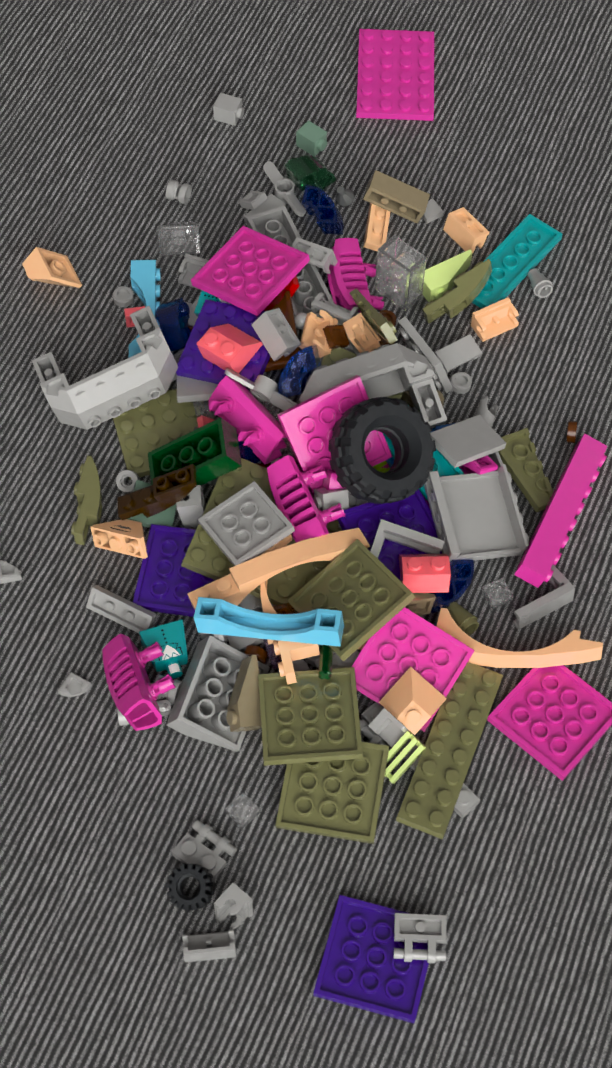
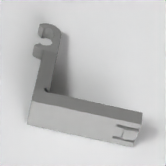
(405, 537)
(560, 596)

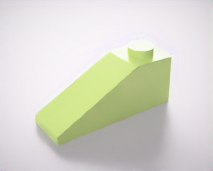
(441, 276)

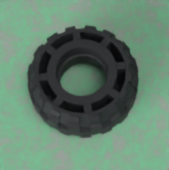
(411, 446)

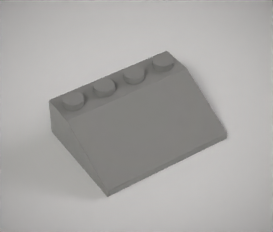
(206, 692)

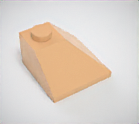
(50, 268)
(412, 700)

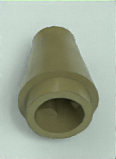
(463, 618)

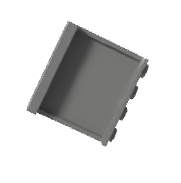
(476, 515)

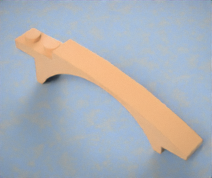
(252, 573)
(288, 650)
(564, 652)

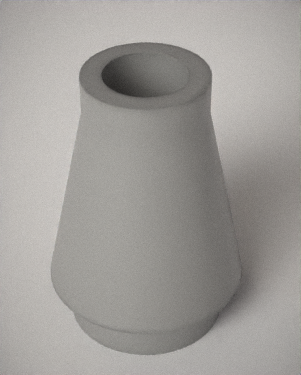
(540, 284)

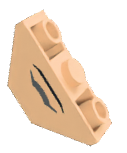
(121, 537)

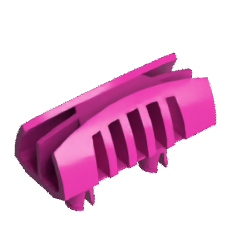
(350, 274)
(250, 418)
(295, 501)
(130, 683)

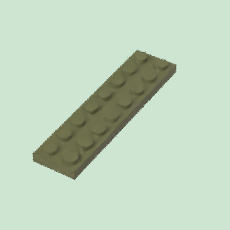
(449, 751)

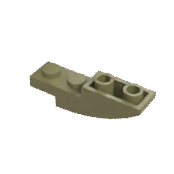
(467, 288)
(89, 501)

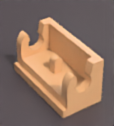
(465, 230)
(494, 319)
(314, 334)
(361, 334)

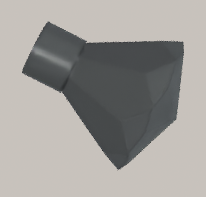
(344, 196)

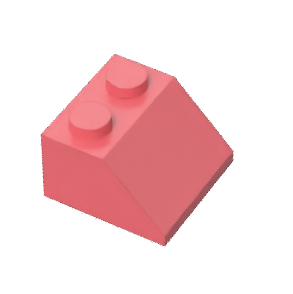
(228, 347)
(425, 572)

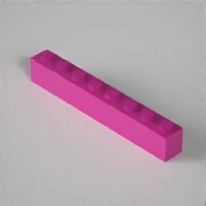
(560, 511)

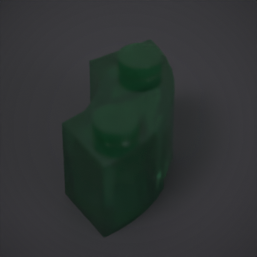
(309, 171)

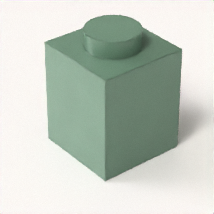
(311, 138)

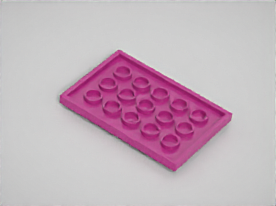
(395, 75)

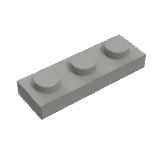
(120, 609)

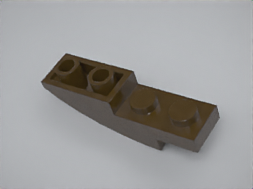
(160, 496)

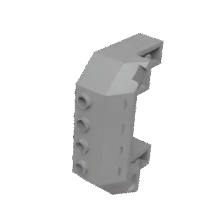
(385, 374)
(114, 388)

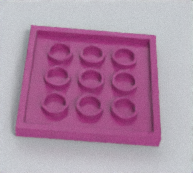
(250, 270)
(311, 425)
(405, 644)
(554, 717)

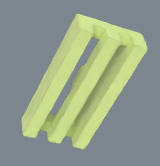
(414, 741)

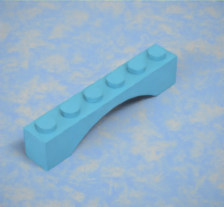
(144, 283)
(310, 627)

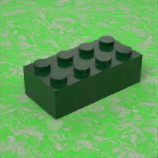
(210, 448)

